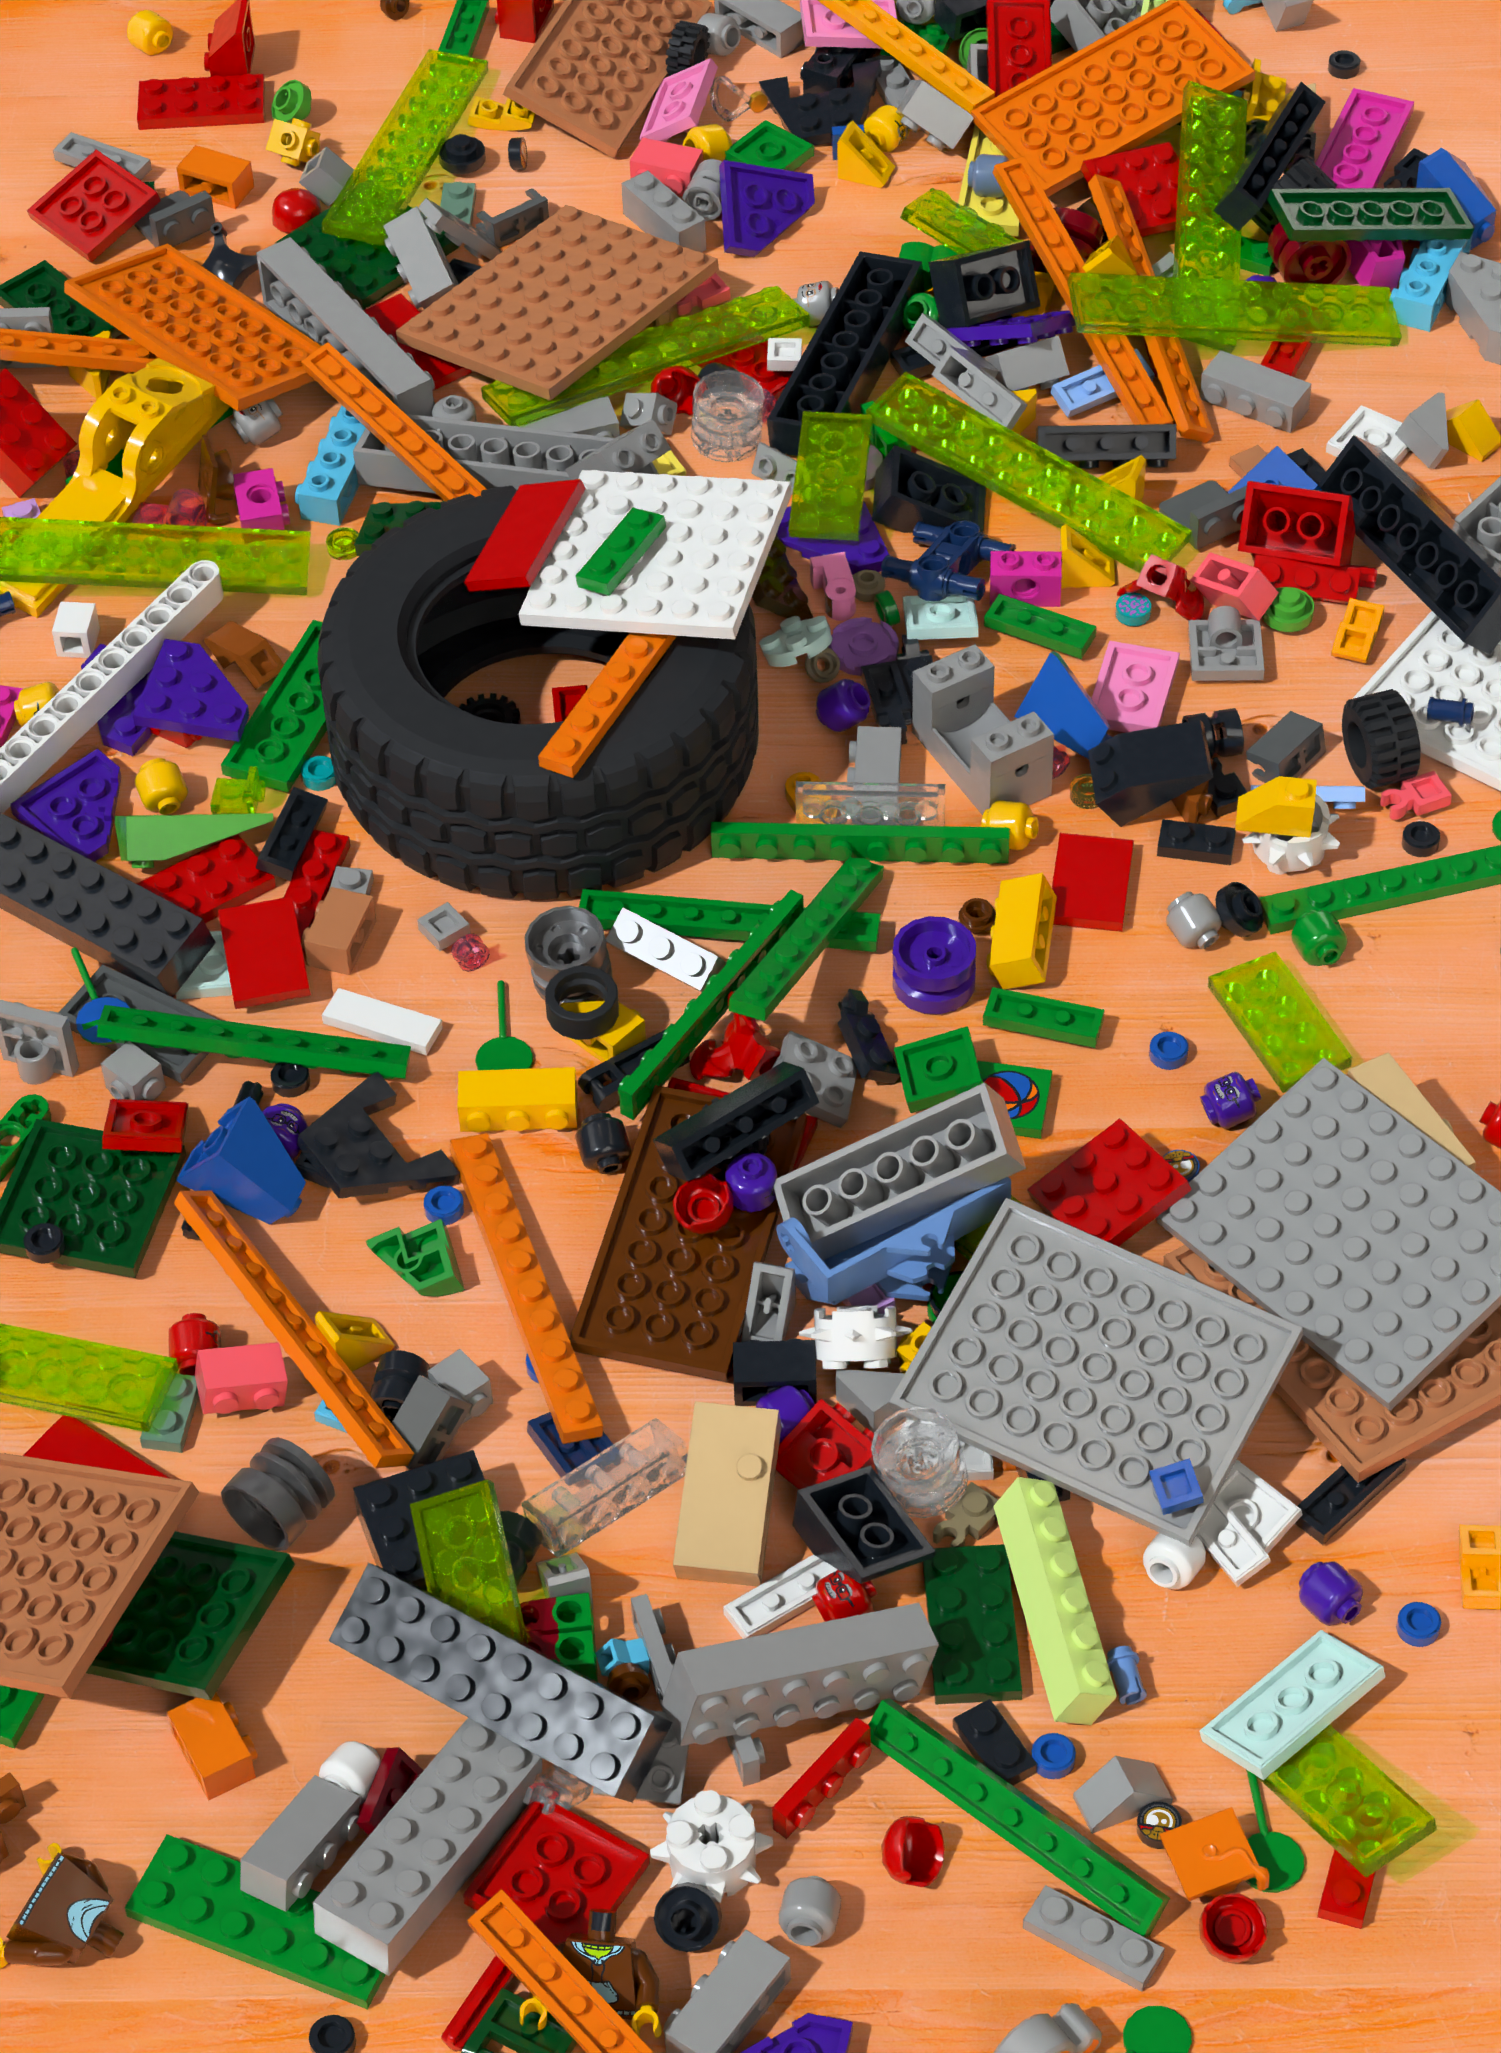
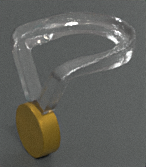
(756, 101)

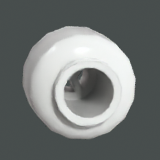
(1172, 1562)
(352, 1768)

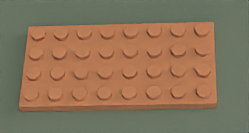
(600, 65)

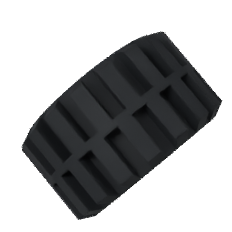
(1300, 176)
(1381, 738)

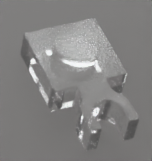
(557, 1787)

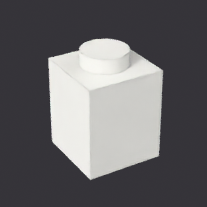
(75, 629)

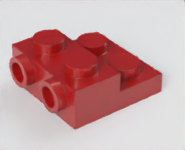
(824, 1447)

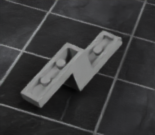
(965, 372)
(649, 1626)

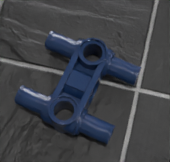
(947, 561)

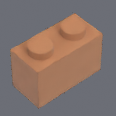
(339, 930)

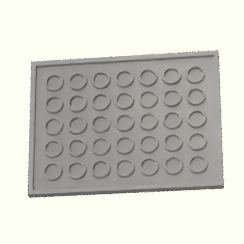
(1350, 1231)
(1097, 1367)

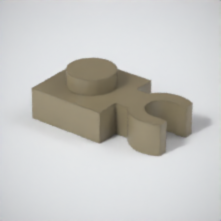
(971, 1516)

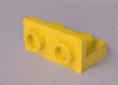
(1263, 94)

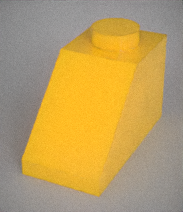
(1278, 807)
(625, 1033)

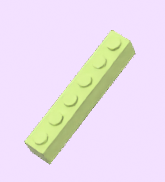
(1054, 1602)

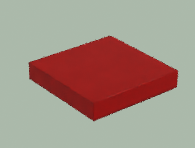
(145, 1125)

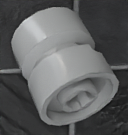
(704, 190)

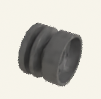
(563, 940)
(278, 1493)

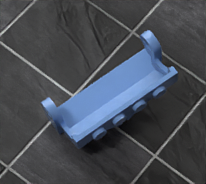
(897, 1259)

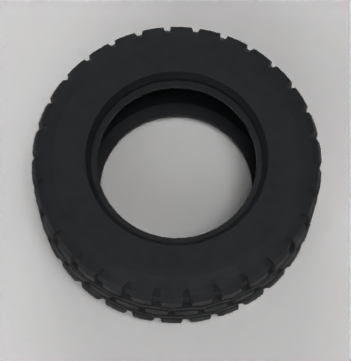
(468, 790)

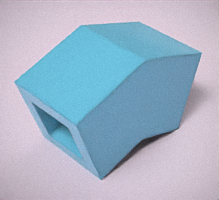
(619, 1652)

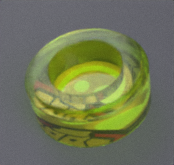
(341, 543)

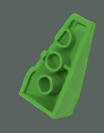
(166, 836)

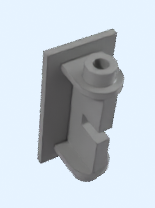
(773, 465)

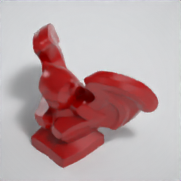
(1170, 582)
(741, 1049)

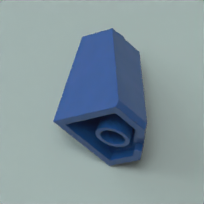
(1448, 171)
(1065, 707)
(246, 1166)

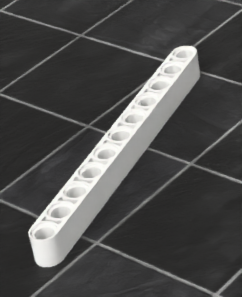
(106, 679)

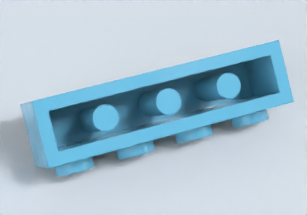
(1425, 282)
(332, 476)

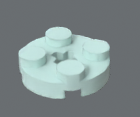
(796, 639)

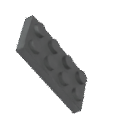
(175, 1062)

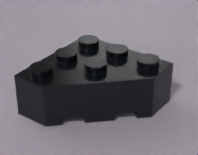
(387, 1514)

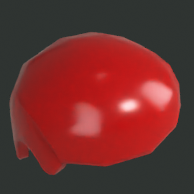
(294, 208)
(677, 385)
(703, 1204)
(913, 1851)
(1233, 1928)

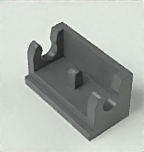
(516, 221)
(1288, 748)
(430, 1420)

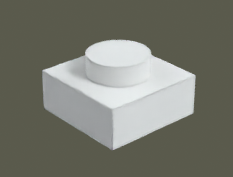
(783, 353)

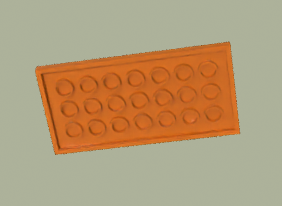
(1110, 93)
(198, 324)

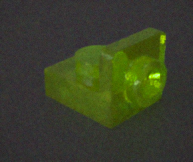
(238, 795)

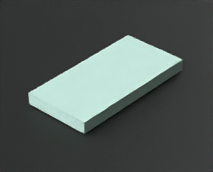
(1292, 1704)

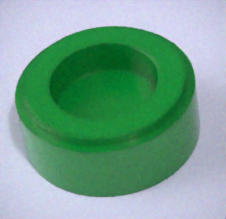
(886, 608)

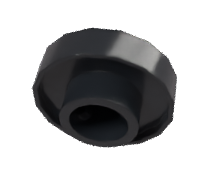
(462, 154)
(1239, 909)
(687, 1917)

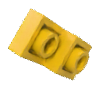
(499, 116)

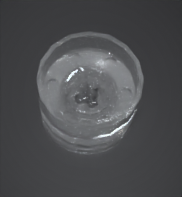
(727, 416)
(920, 1460)

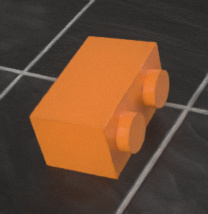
(219, 174)
(213, 1745)

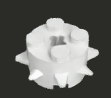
(1296, 853)
(855, 1335)
(712, 1844)

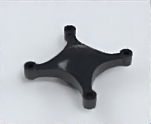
(226, 263)

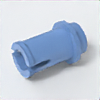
(1123, 1665)

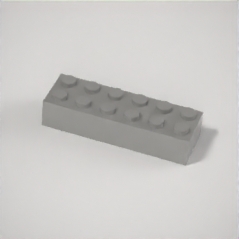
(902, 1171)
(799, 1674)
(426, 1847)

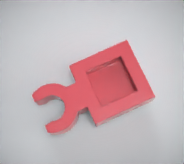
(707, 294)
(1418, 793)

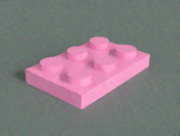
(827, 29)
(679, 102)
(1134, 686)

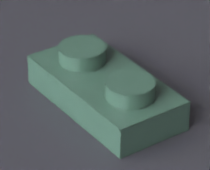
(459, 200)
(174, 1417)

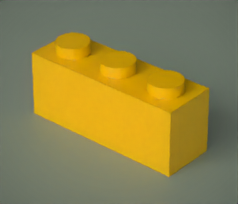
(1022, 931)
(517, 1099)

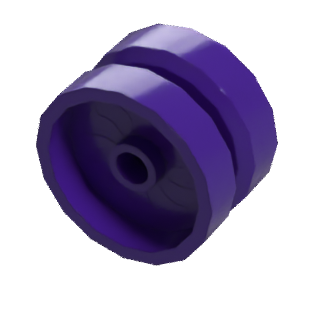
(934, 965)

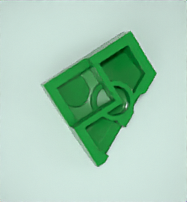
(421, 1258)

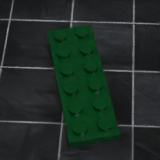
(1370, 214)

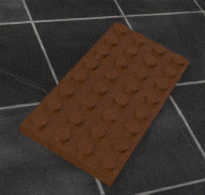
(665, 1291)

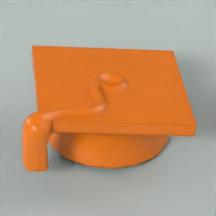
(1212, 1856)

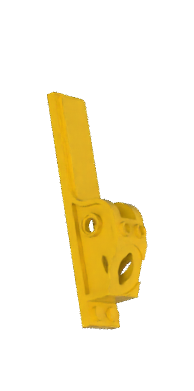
(145, 421)

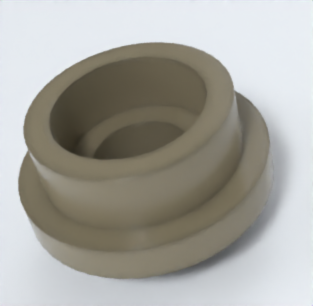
(868, 584)
(831, 669)

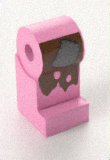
(835, 577)

